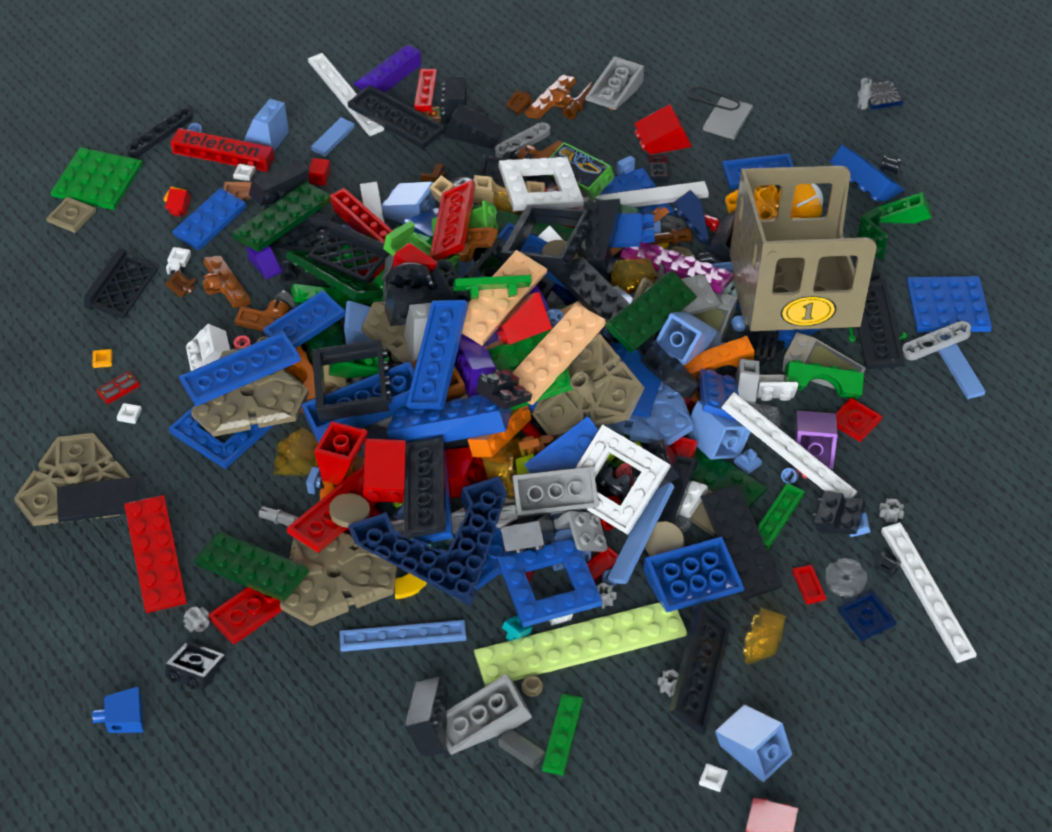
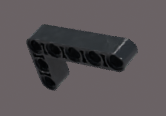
(445, 279)

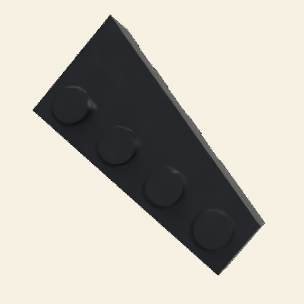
(601, 235)
(400, 298)

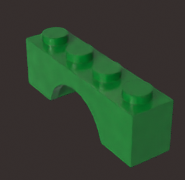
(846, 382)

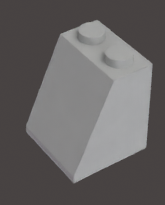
(415, 327)

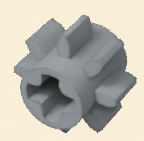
(891, 510)
(606, 594)
(196, 619)
(668, 682)

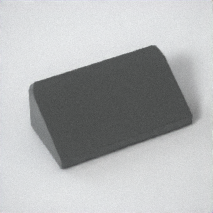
(521, 748)

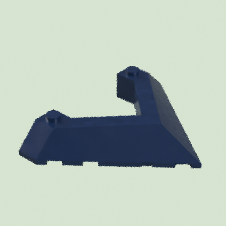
(451, 571)

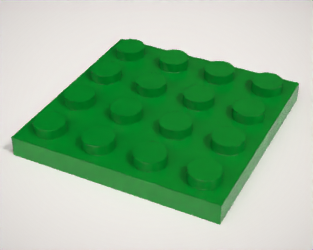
(97, 178)
(512, 355)

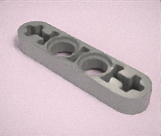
(536, 131)
(938, 343)

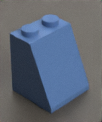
(269, 125)
(408, 201)
(354, 320)
(685, 336)
(717, 435)
(755, 741)

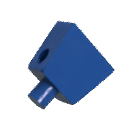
(121, 712)

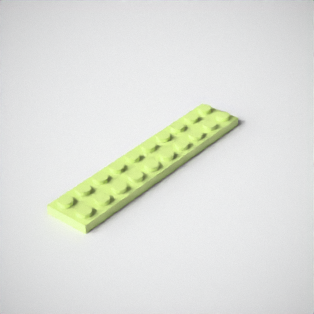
(579, 643)

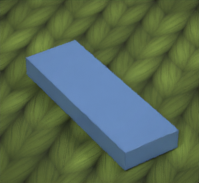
(332, 136)

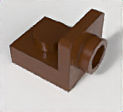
(518, 102)

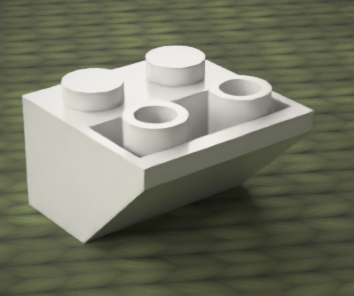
(206, 346)

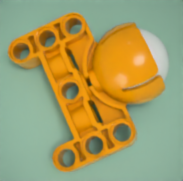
(806, 201)

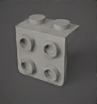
(585, 529)

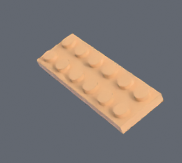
(494, 305)
(558, 350)

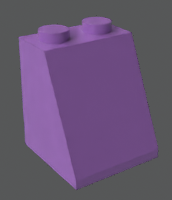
(817, 435)

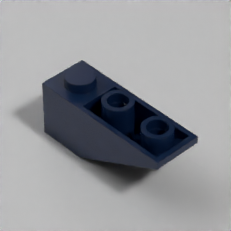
(691, 210)

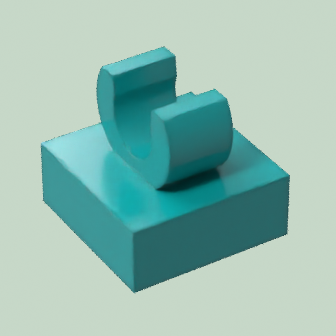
(514, 629)

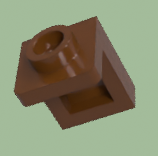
(437, 172)
(180, 284)

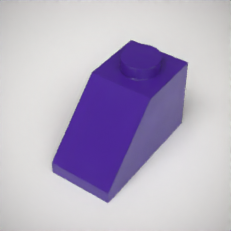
(264, 262)

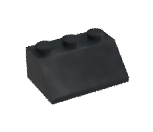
(721, 241)

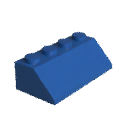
(866, 175)

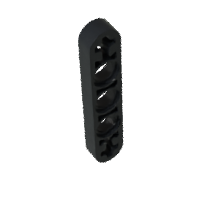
(180, 117)

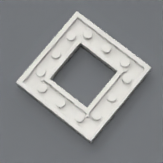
(567, 196)
(652, 473)

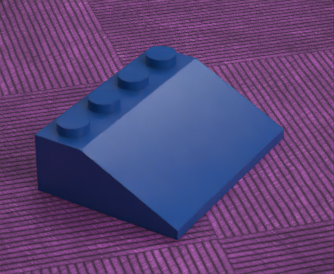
(644, 375)
(692, 574)

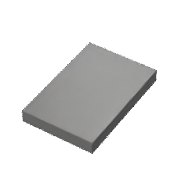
(727, 122)

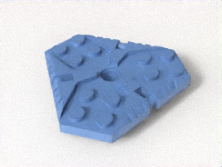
(667, 420)

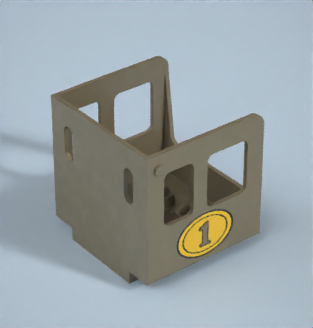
(798, 268)

